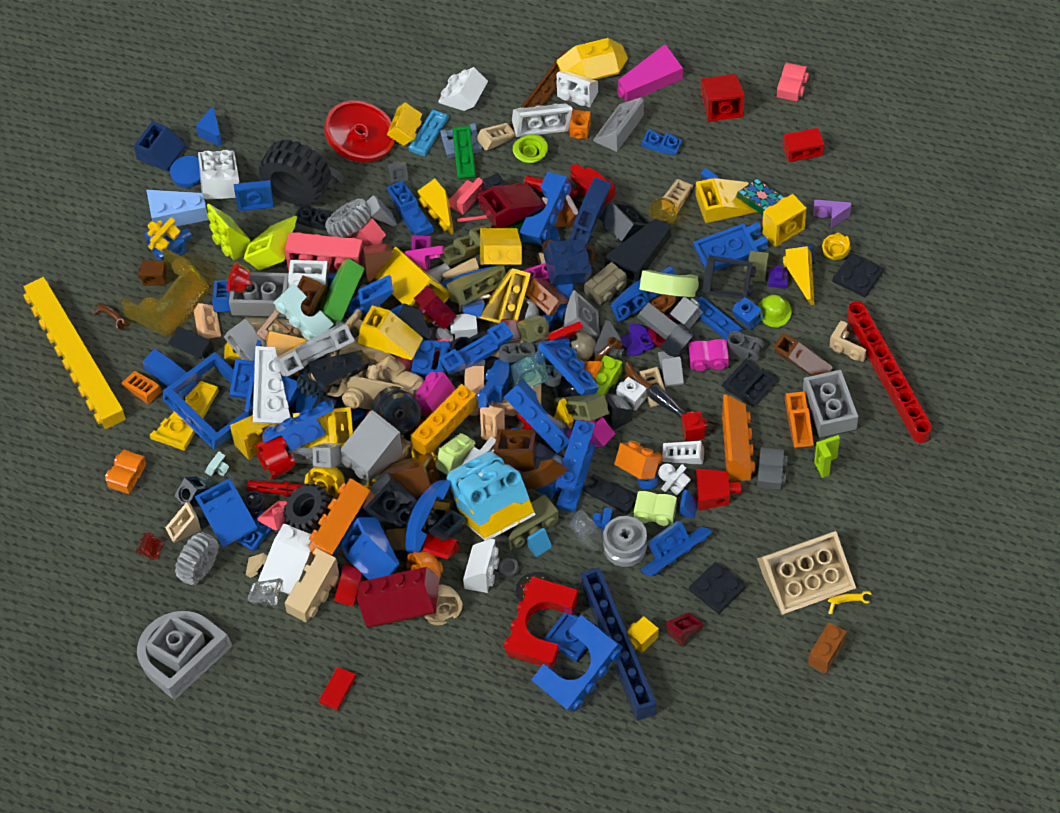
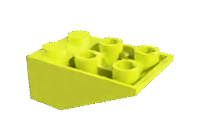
(227, 233)
(270, 245)

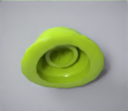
(530, 148)
(775, 311)

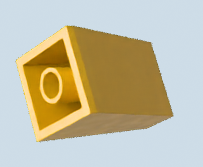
(410, 280)

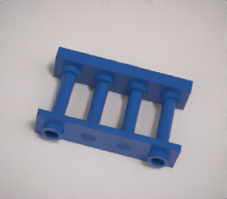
(577, 461)

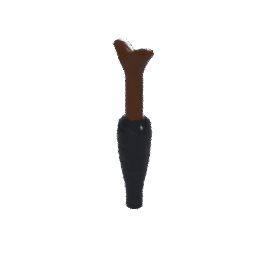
(654, 392)

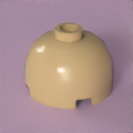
(448, 605)

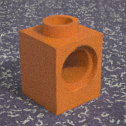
(580, 124)

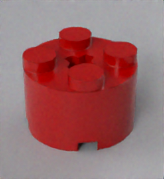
(274, 457)

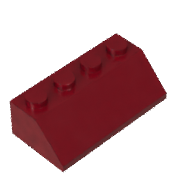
(398, 596)

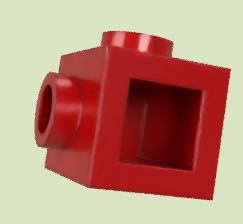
(693, 426)

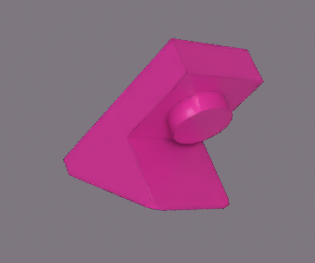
(419, 255)

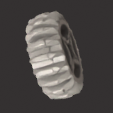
(348, 218)
(196, 558)

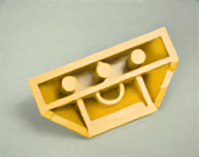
(594, 59)

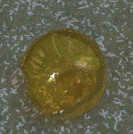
(664, 210)

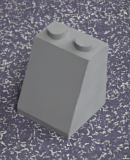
(371, 447)

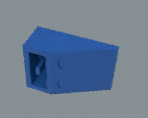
(226, 512)
(369, 549)

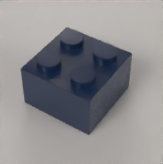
(567, 262)

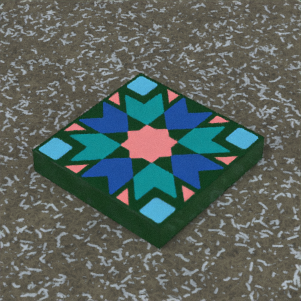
(758, 196)

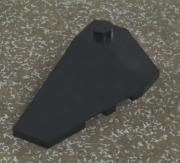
(394, 502)

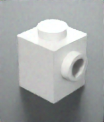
(464, 326)
(632, 392)

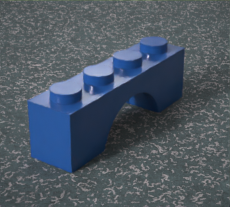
(537, 228)
(525, 402)

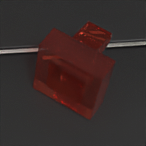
(149, 546)

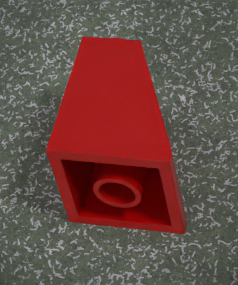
(722, 97)

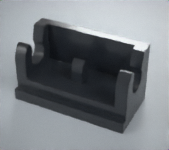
(191, 343)

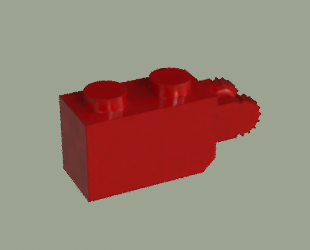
(584, 178)

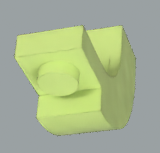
(669, 284)

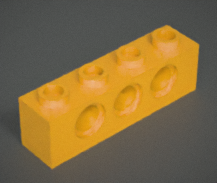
(444, 420)

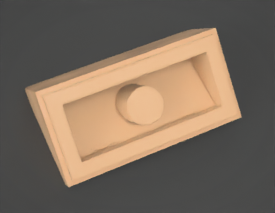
(206, 321)
(491, 421)

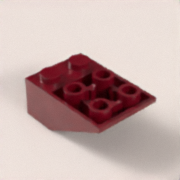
(509, 203)

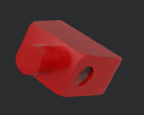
(714, 488)

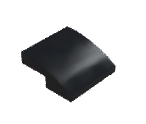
(749, 383)

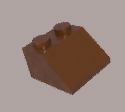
(517, 448)

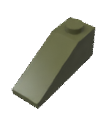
(475, 285)
(585, 407)

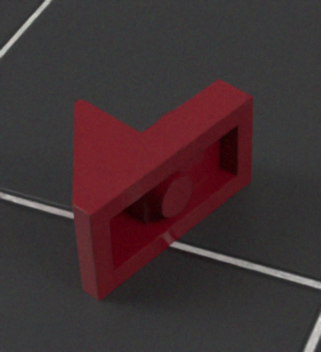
(682, 627)

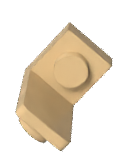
(840, 344)

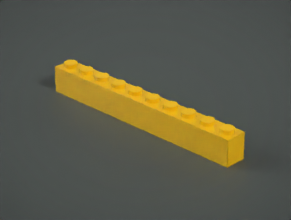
(74, 353)

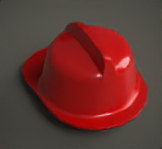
(238, 279)

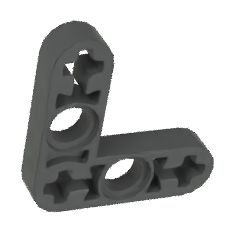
(512, 356)

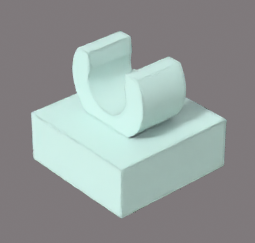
(217, 465)

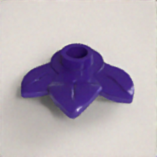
(635, 340)

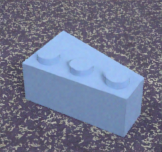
(181, 206)

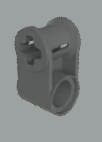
(744, 346)

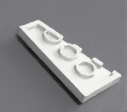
(269, 395)

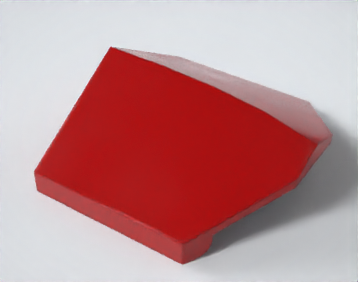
(440, 548)

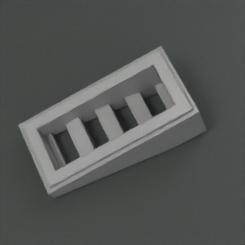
(380, 211)

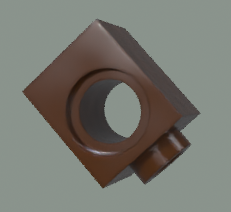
(152, 273)

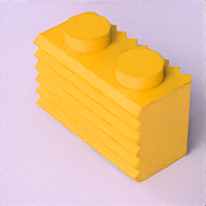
(405, 124)

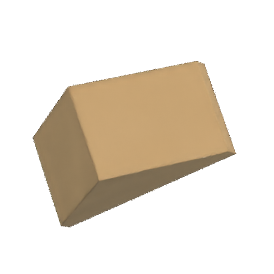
(183, 524)

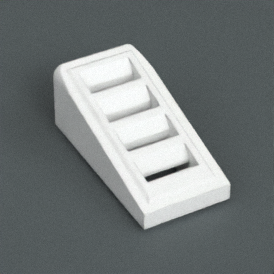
(683, 458)

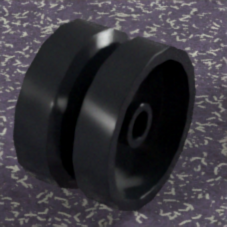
(397, 408)

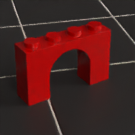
(538, 596)

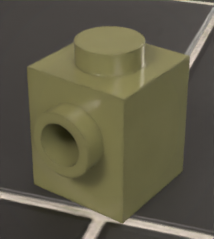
(760, 262)
(533, 328)

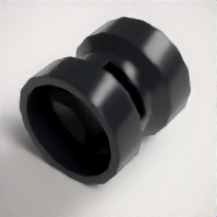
(254, 503)

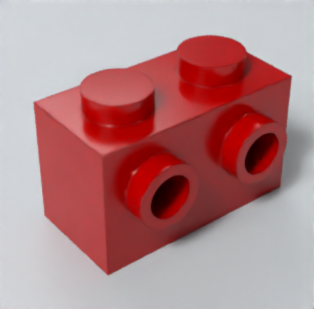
(803, 144)

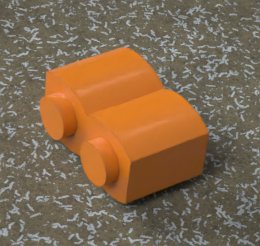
(125, 471)

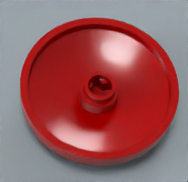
(358, 131)

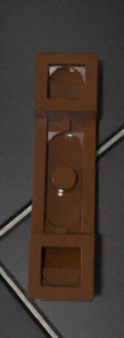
(544, 475)

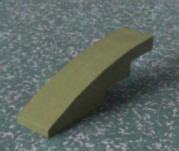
(464, 247)

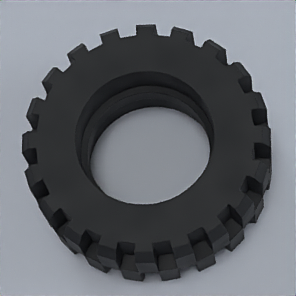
(295, 172)

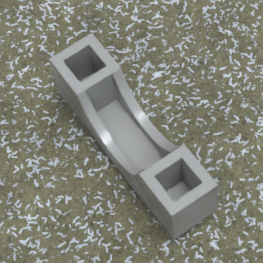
(314, 348)

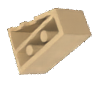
(314, 587)

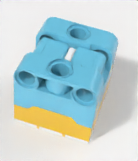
(490, 495)

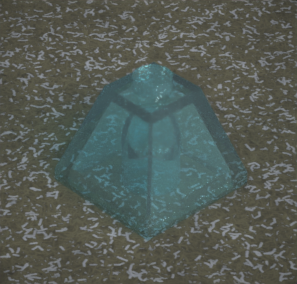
(530, 369)

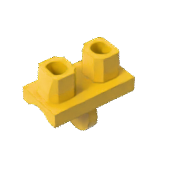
(158, 240)

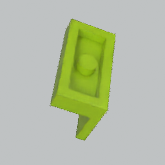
(825, 452)

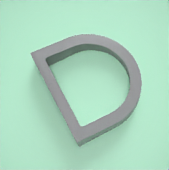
(196, 666)

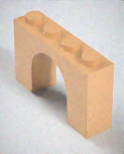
(476, 381)

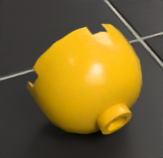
(327, 478)

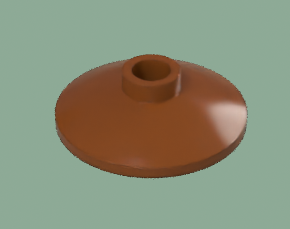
(663, 302)

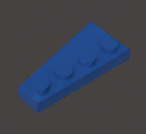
(566, 362)

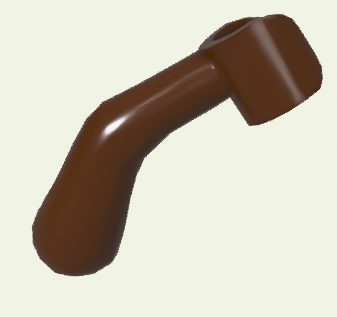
(120, 322)
(611, 343)

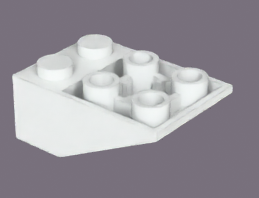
(218, 174)
(312, 269)

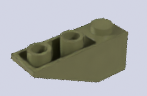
(545, 516)

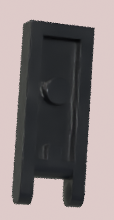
(611, 494)

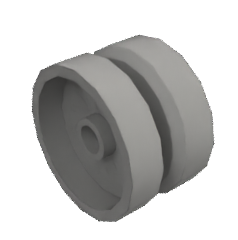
(625, 541)

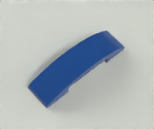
(478, 350)
(414, 535)

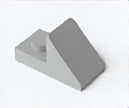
(671, 369)

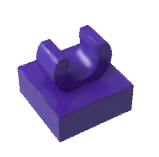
(778, 277)

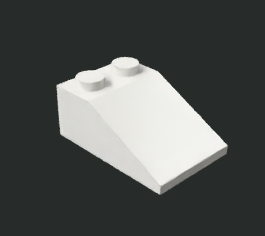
(288, 557)

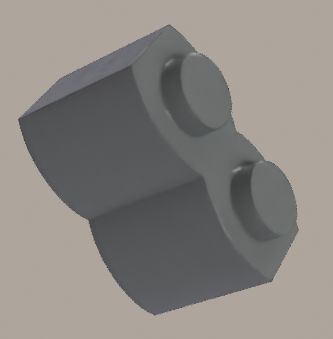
(770, 468)

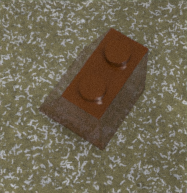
(415, 473)

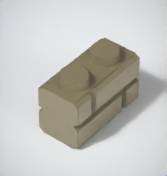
(605, 284)

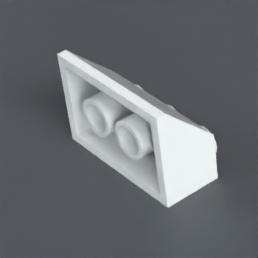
(541, 119)

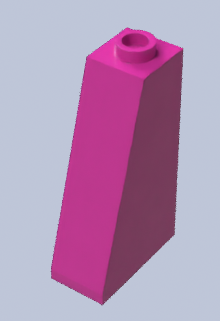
(650, 75)

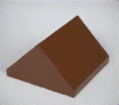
(376, 257)
(315, 293)

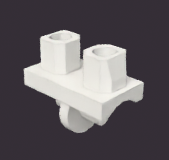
(674, 479)

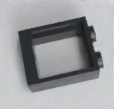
(709, 274)

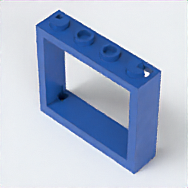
(187, 414)

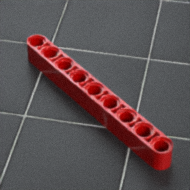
(889, 379)

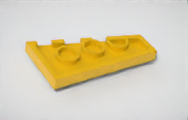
(176, 431)

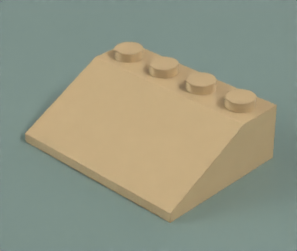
(807, 572)

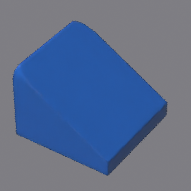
(688, 505)

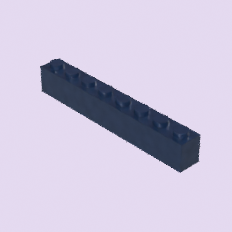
(627, 664)

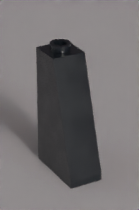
(640, 249)

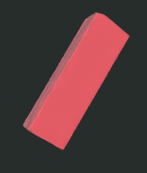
(274, 516)

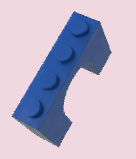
(602, 651)

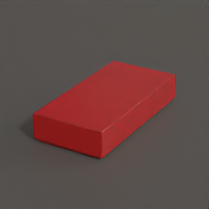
(337, 688)

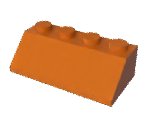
(737, 439)
(339, 518)

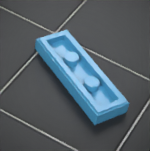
(428, 132)

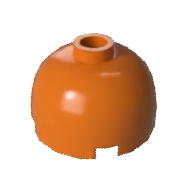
(424, 559)

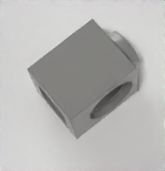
(687, 312)
(326, 455)

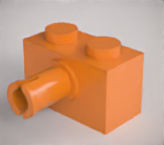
(638, 460)

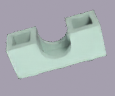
(290, 304)

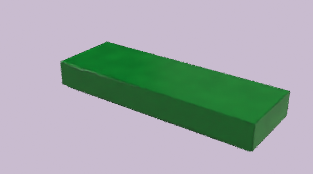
(463, 152)

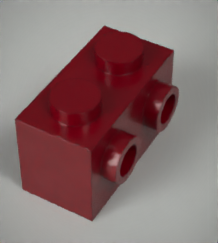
(435, 307)

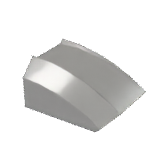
(581, 310)

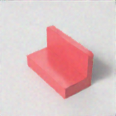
(466, 196)

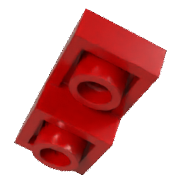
(348, 585)

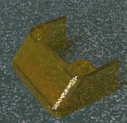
(178, 301)

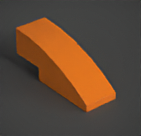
(799, 419)

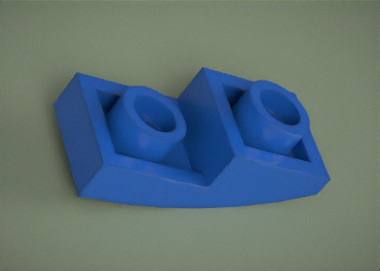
(665, 144)
(256, 537)

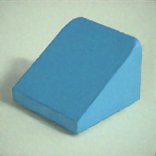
(539, 542)

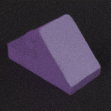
(836, 210)

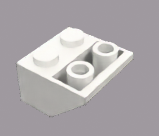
(576, 88)
(463, 89)
(481, 565)

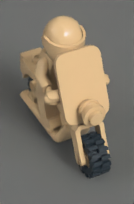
(363, 387)

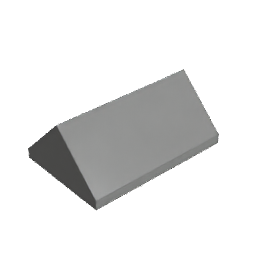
(620, 124)

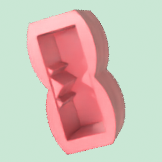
(792, 81)

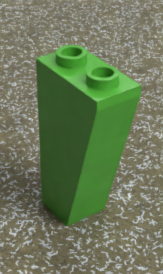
(341, 291)

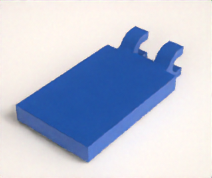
(731, 243)

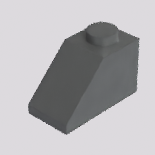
(607, 332)

